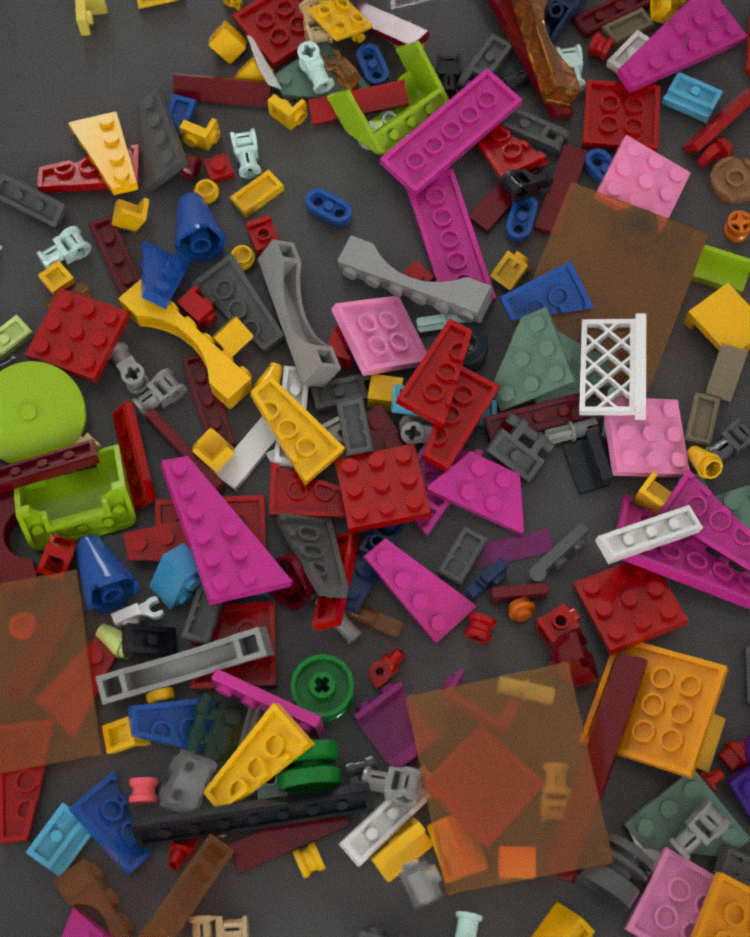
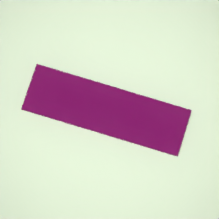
(515, 548)

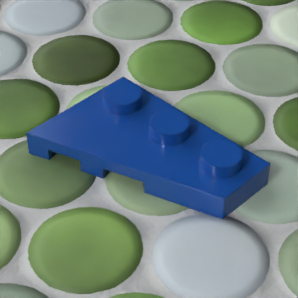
(160, 274)
(557, 290)
(166, 722)
(109, 821)

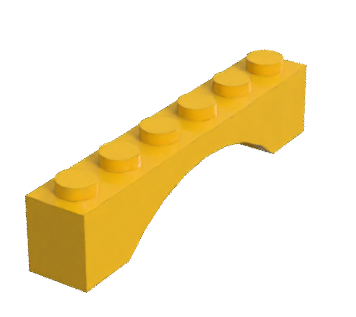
(226, 379)

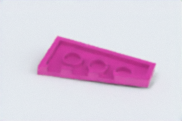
(258, 698)

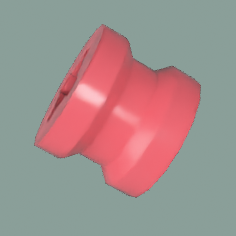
(143, 790)

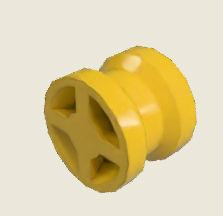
(309, 860)

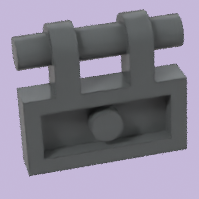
(516, 455)

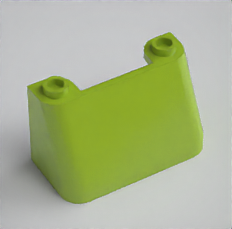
(77, 503)

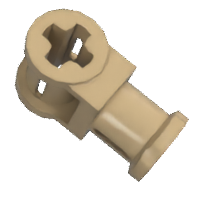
(312, 28)
(217, 926)

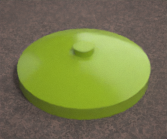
(38, 410)

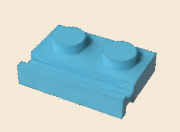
(692, 97)
(59, 841)

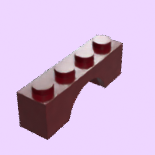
(11, 566)

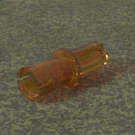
(378, 621)

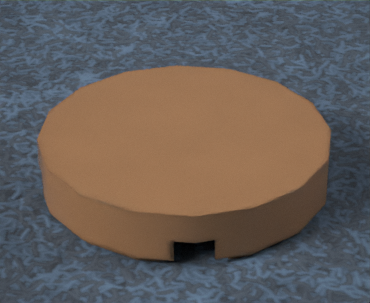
(731, 179)

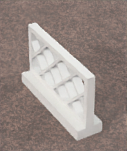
(637, 369)

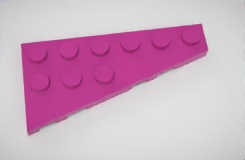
(687, 38)
(223, 548)
(687, 561)

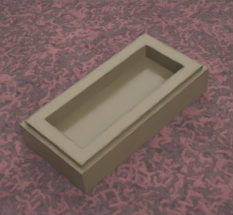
(626, 26)
(726, 372)
(701, 420)

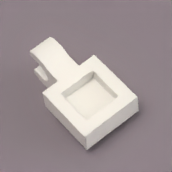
(137, 613)

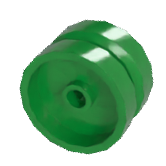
(323, 672)
(312, 769)

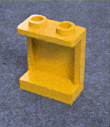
(722, 318)

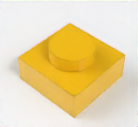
(56, 277)

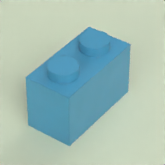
(176, 577)

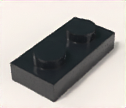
(148, 640)

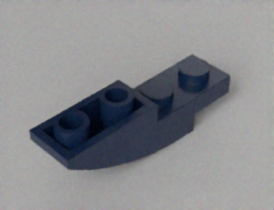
(559, 16)
(363, 576)

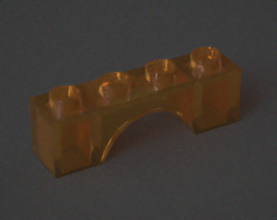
(83, 887)

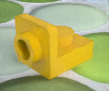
(286, 114)
(511, 269)
(118, 737)

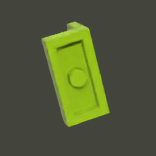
(721, 267)

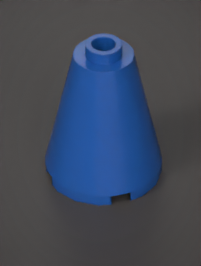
(197, 231)
(103, 576)

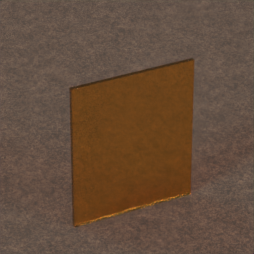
(627, 266)
(45, 674)
(508, 779)

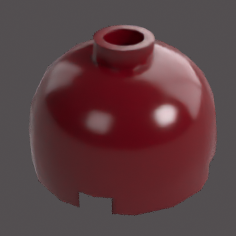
(301, 590)
(572, 649)

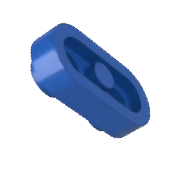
(374, 67)
(597, 156)
(330, 207)
(521, 220)

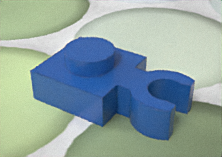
(182, 109)

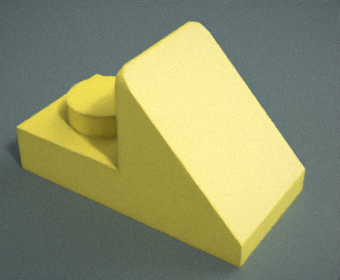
(84, 13)

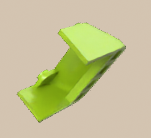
(424, 97)

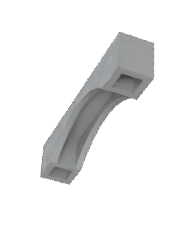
(460, 297)
(312, 357)
(184, 666)

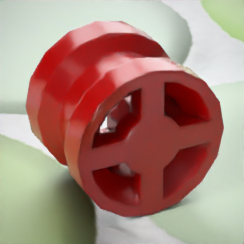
(601, 46)
(480, 628)

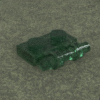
(224, 732)

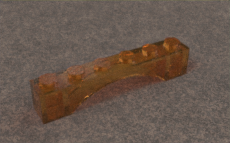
(554, 76)
(189, 889)

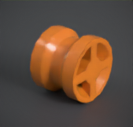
(742, 221)

